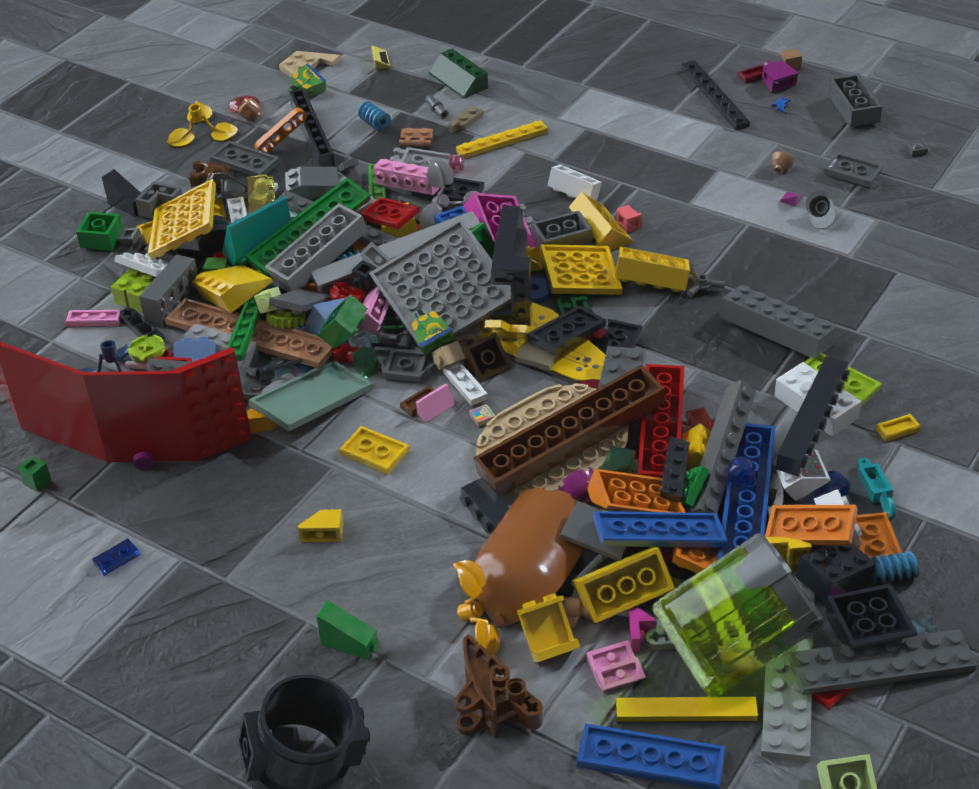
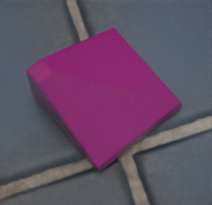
(791, 198)

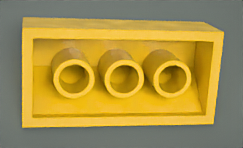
(604, 226)
(624, 584)

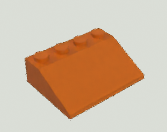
(629, 492)

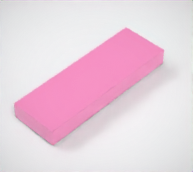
(87, 318)

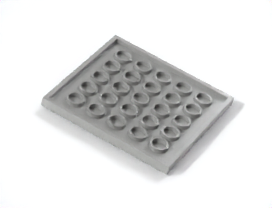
(444, 276)

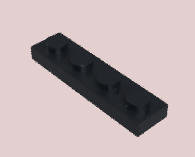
(674, 469)

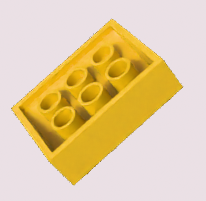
(652, 269)
(230, 286)

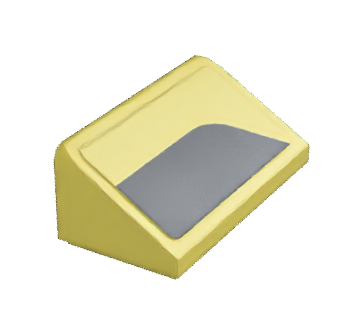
(380, 58)

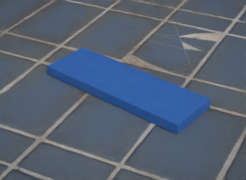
(659, 529)
(651, 756)

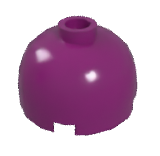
(577, 484)

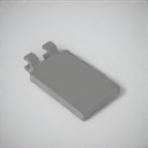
(418, 156)

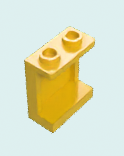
(547, 628)

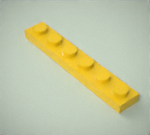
(502, 139)

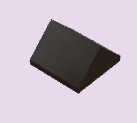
(485, 358)

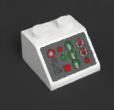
(808, 480)

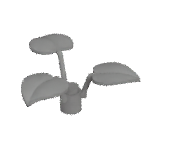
(439, 175)

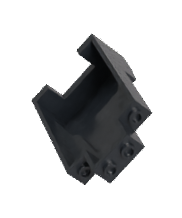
(513, 267)

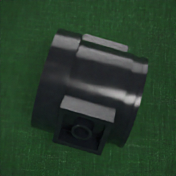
(309, 703)

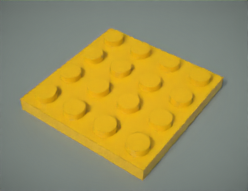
(580, 269)

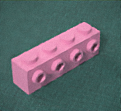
(403, 176)
(377, 308)

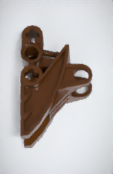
(492, 698)

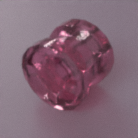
(457, 162)

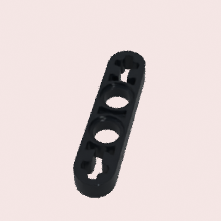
(138, 330)

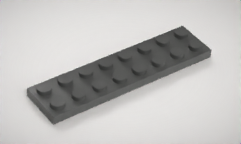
(881, 663)

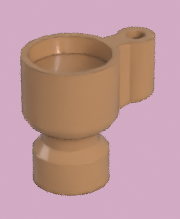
(574, 610)

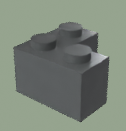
(155, 196)

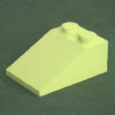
(847, 773)

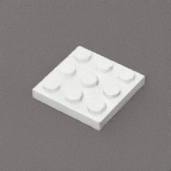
(142, 263)

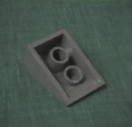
(311, 181)

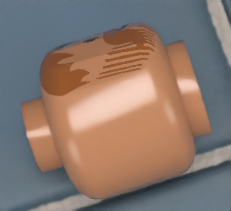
(249, 109)

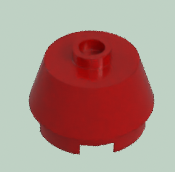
(343, 290)

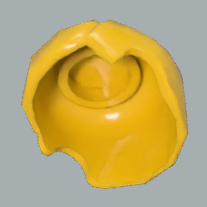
(536, 259)

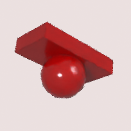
(344, 353)

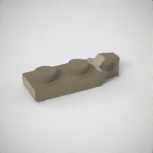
(465, 119)

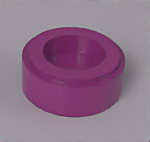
(143, 460)

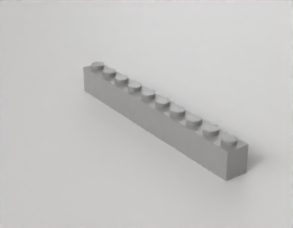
(341, 271)

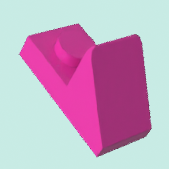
(639, 625)

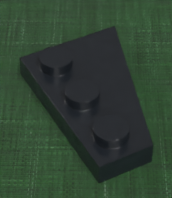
(623, 334)

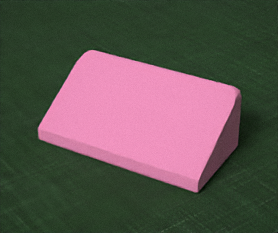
(435, 403)

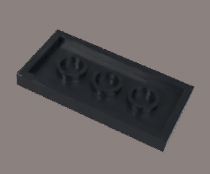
(455, 190)
(566, 329)

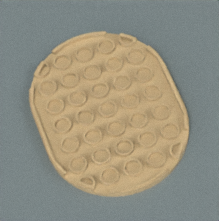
(535, 409)

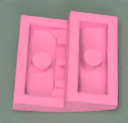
(615, 666)

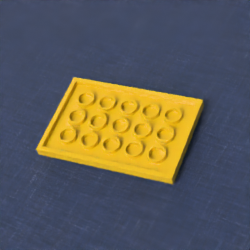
(182, 219)

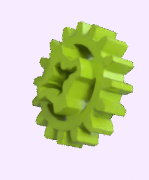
(285, 318)

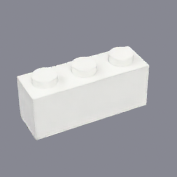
(572, 182)

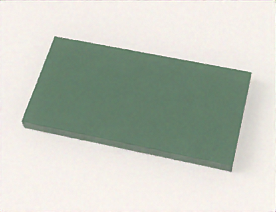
(310, 395)

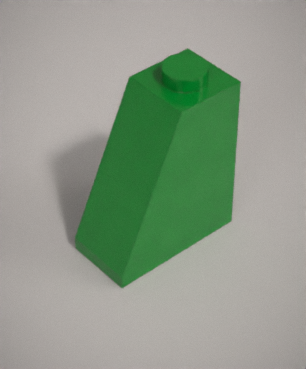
(346, 632)

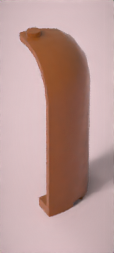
(526, 555)

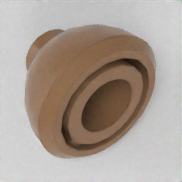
(782, 161)

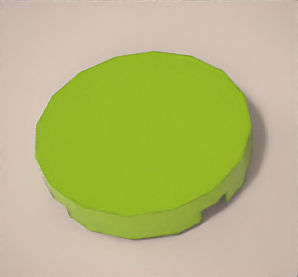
(145, 348)

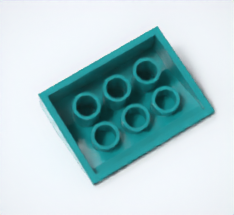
(253, 229)

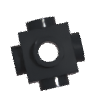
(361, 277)

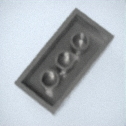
(854, 100)
(169, 290)

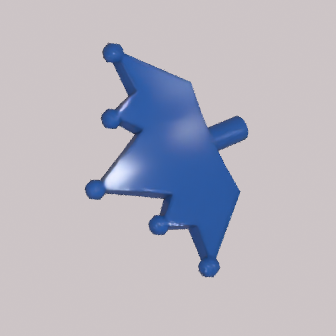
(780, 103)

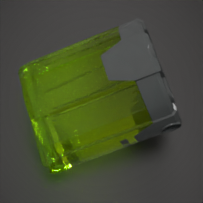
(737, 615)

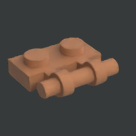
(416, 137)

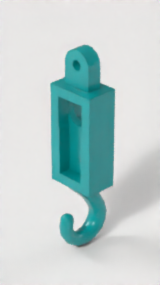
(877, 489)

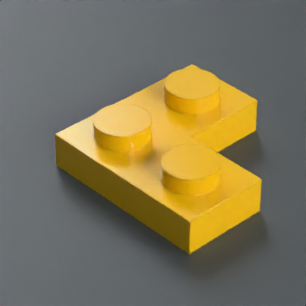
(507, 330)

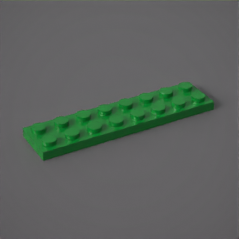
(345, 193)

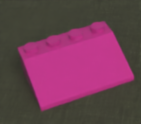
(488, 210)

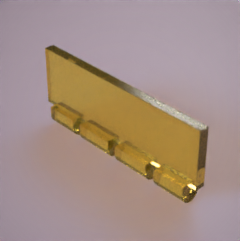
(260, 191)

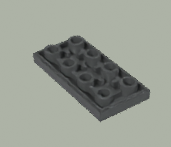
(298, 300)

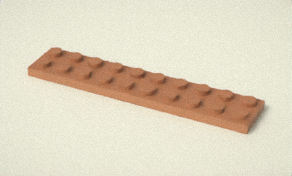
(283, 343)

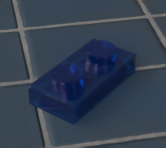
(115, 557)

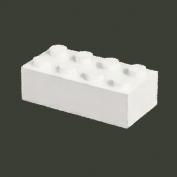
(794, 386)

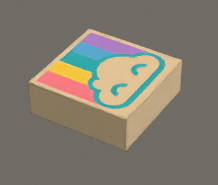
(481, 415)

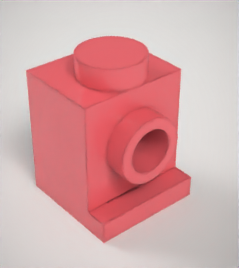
(629, 218)

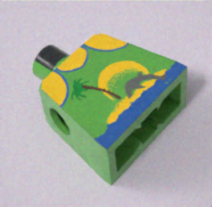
(308, 79)
(431, 331)

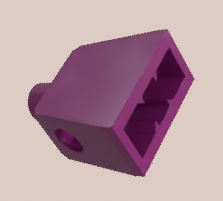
(778, 75)

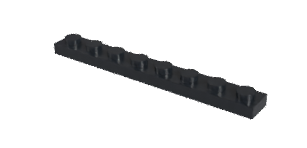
(715, 95)

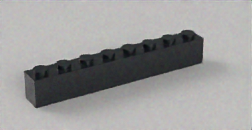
(313, 130)
(812, 416)
(490, 510)

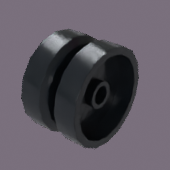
(213, 240)

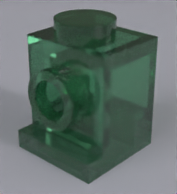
(365, 362)

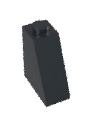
(120, 192)

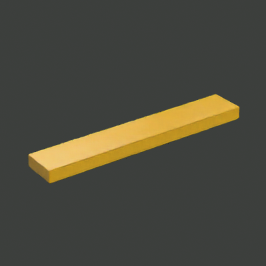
(686, 709)

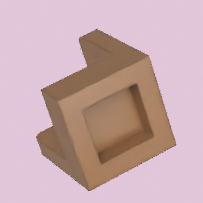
(792, 58)

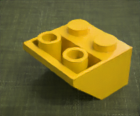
(698, 439)

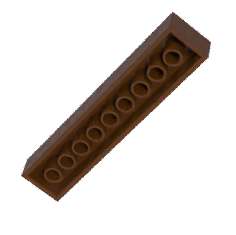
(569, 430)

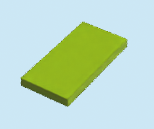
(858, 384)

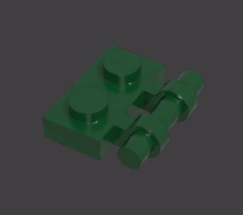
(568, 302)

